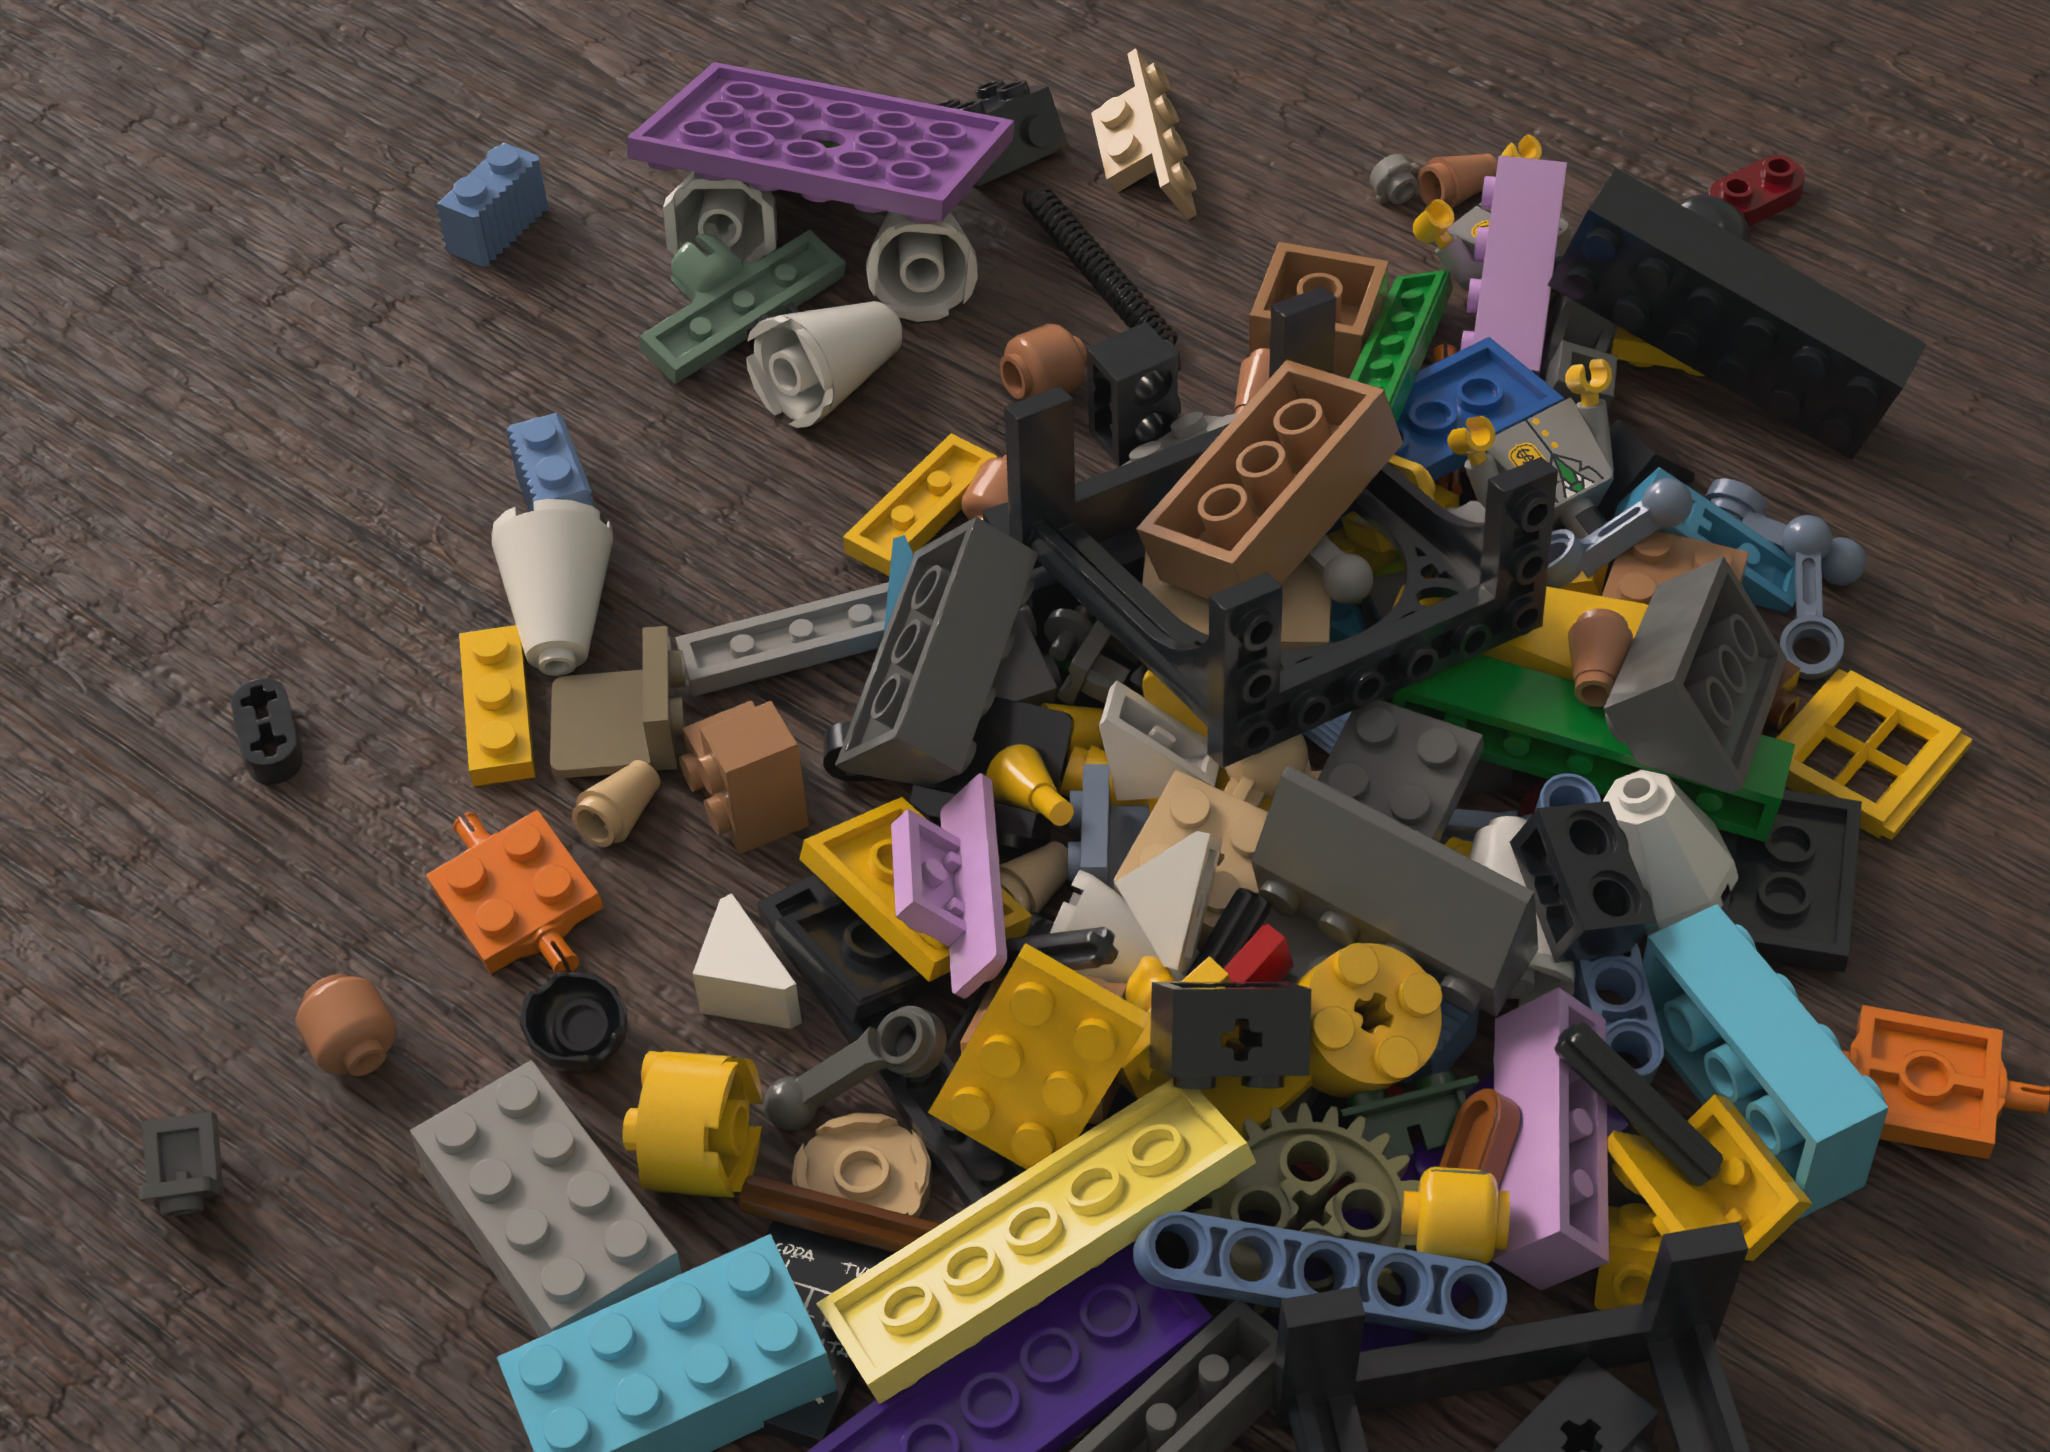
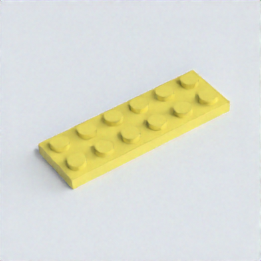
(1032, 1236)

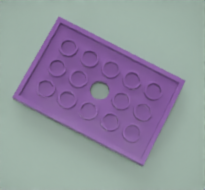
(773, 133)

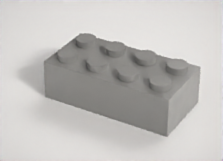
(541, 1201)

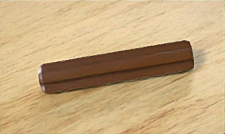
(830, 1214)

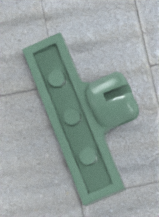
(732, 296)

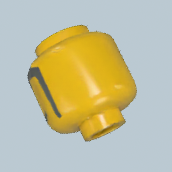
(1457, 1214)

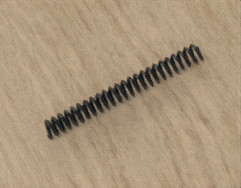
(1107, 296)

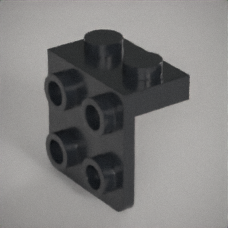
(1035, 118)
(1003, 726)

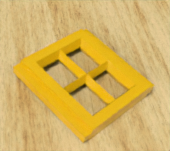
(1912, 783)

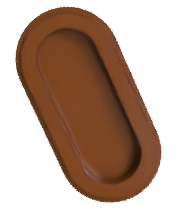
(1483, 1134)

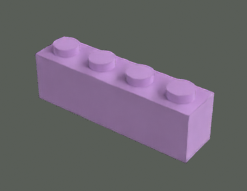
(1517, 256)
(1560, 1147)

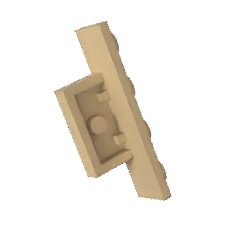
(1140, 136)

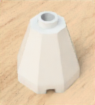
(723, 208)
(1672, 846)

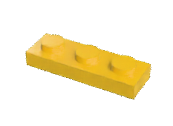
(917, 504)
(496, 706)

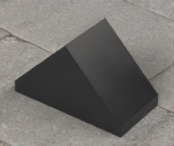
(1634, 459)

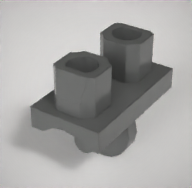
(1090, 669)

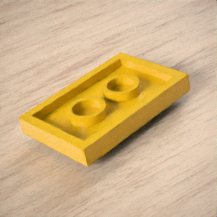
(858, 867)
(1038, 1060)

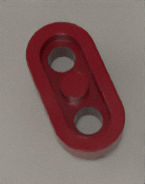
(1762, 187)

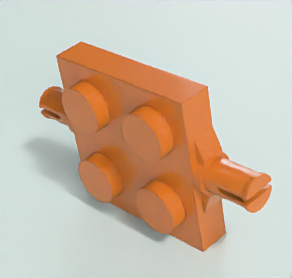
(515, 892)
(1939, 1080)

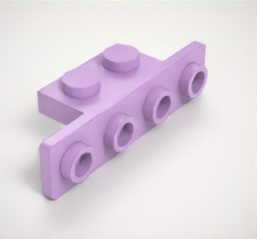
(952, 883)

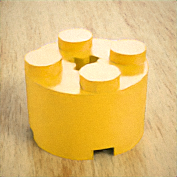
(1394, 1003)
(694, 1123)

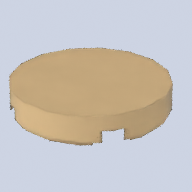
(867, 1162)

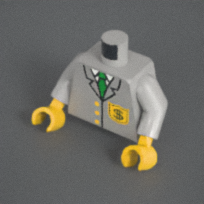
(1458, 239)
(1565, 435)

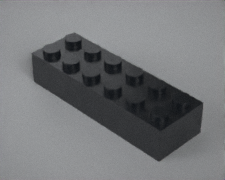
(1736, 314)

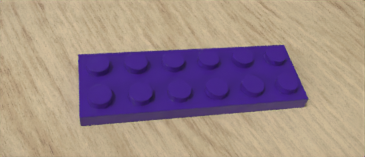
(1038, 1374)

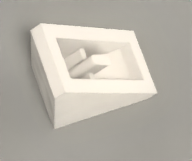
(1148, 746)
(1172, 897)
(741, 974)

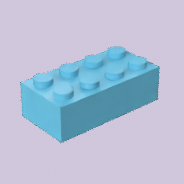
(1747, 1037)
(675, 1363)

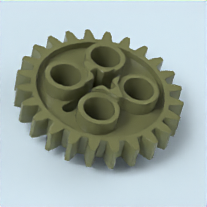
(1274, 1190)

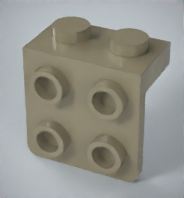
(620, 716)

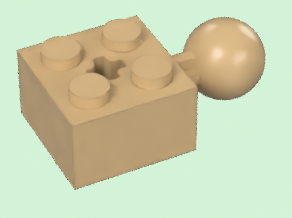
(1229, 814)

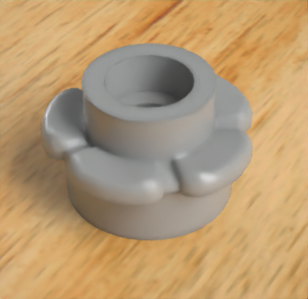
(1395, 179)

